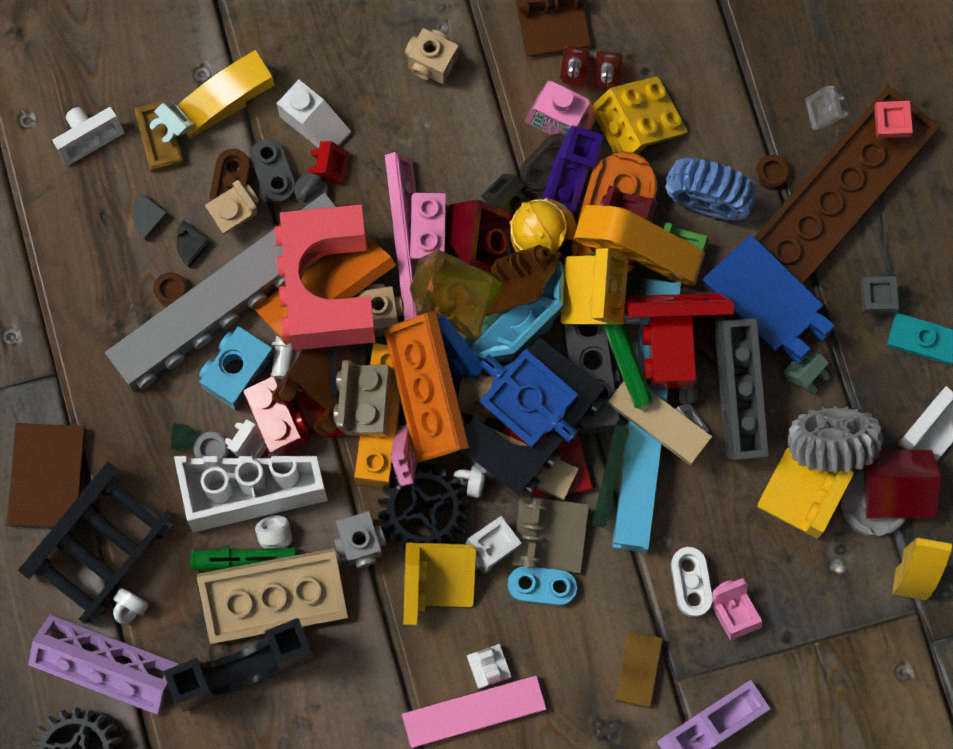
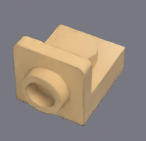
(233, 207)

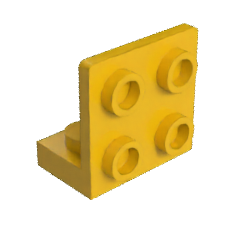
(637, 115)
(595, 289)
(803, 496)
(437, 577)

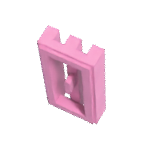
(403, 451)

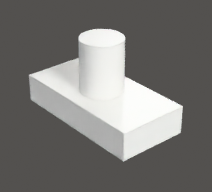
(87, 133)

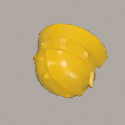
(543, 224)

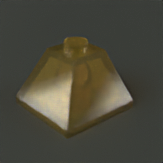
(452, 290)

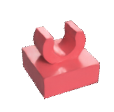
(893, 119)

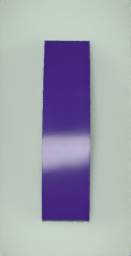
(569, 171)

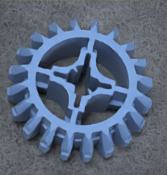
(711, 189)

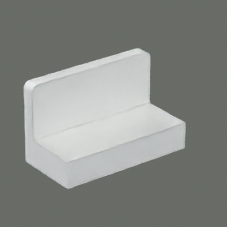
(933, 427)

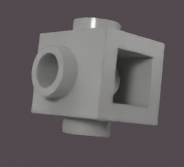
(357, 528)

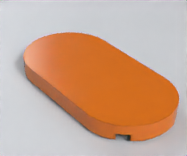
(626, 172)

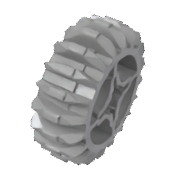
(835, 439)

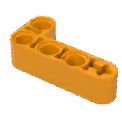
(641, 241)

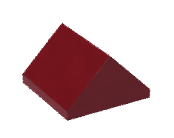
(902, 485)

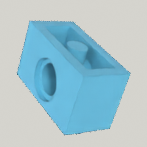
(227, 386)

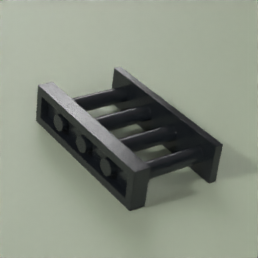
(62, 538)

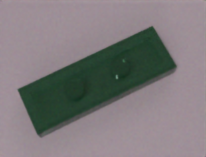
(610, 474)

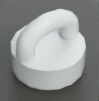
(473, 480)
(274, 532)
(131, 601)

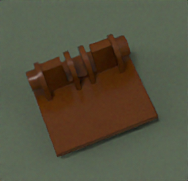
(552, 25)
(522, 278)

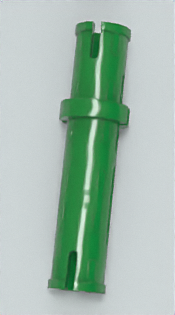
(201, 558)

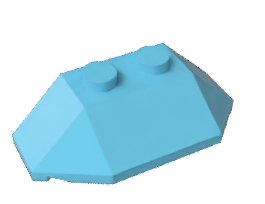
(512, 332)

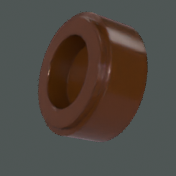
(772, 172)
(169, 288)

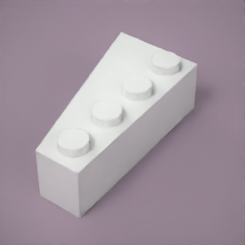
(246, 487)

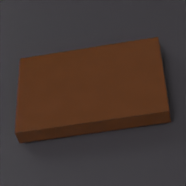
(45, 473)

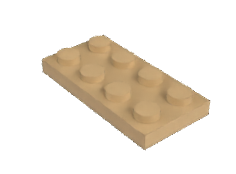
(271, 592)

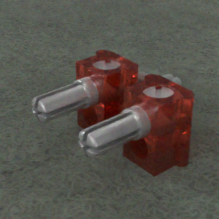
(606, 65)

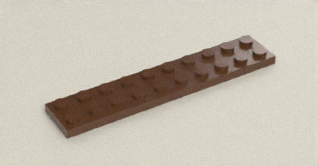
(831, 201)

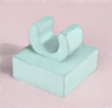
(173, 118)

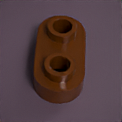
(222, 178)

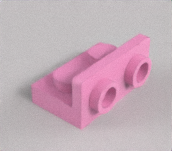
(427, 224)

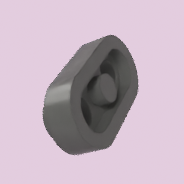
(273, 170)

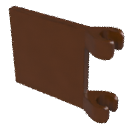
(312, 376)

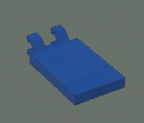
(772, 295)

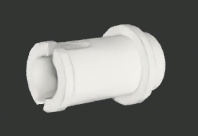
(282, 358)

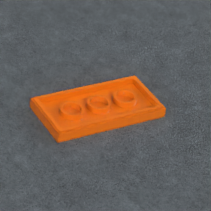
(332, 278)
(426, 387)

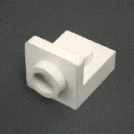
(493, 544)

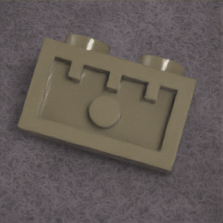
(363, 399)

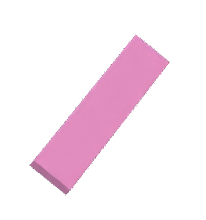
(473, 712)

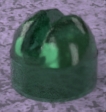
(182, 437)

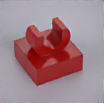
(331, 162)

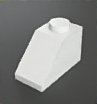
(311, 115)

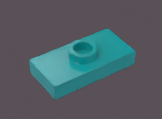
(921, 339)

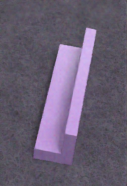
(98, 668)

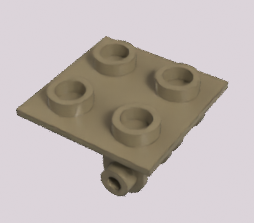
(550, 534)

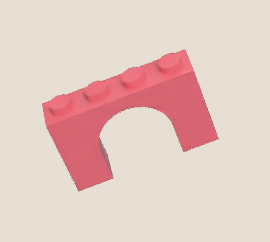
(312, 319)

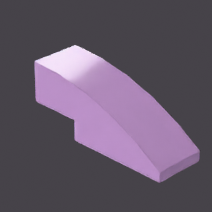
(718, 720)

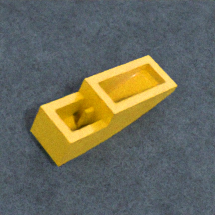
(226, 92)
(921, 568)

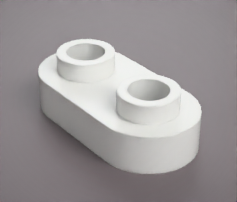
(692, 582)

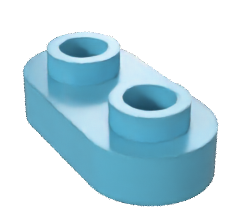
(542, 586)

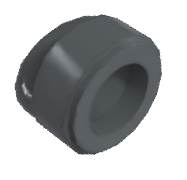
(309, 188)

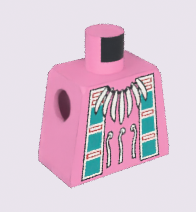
(559, 109)

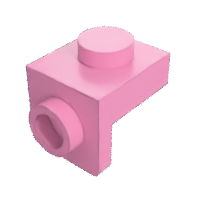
(735, 609)

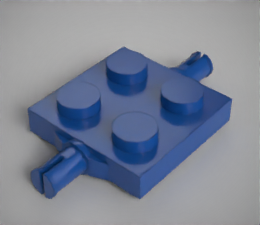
(528, 398)

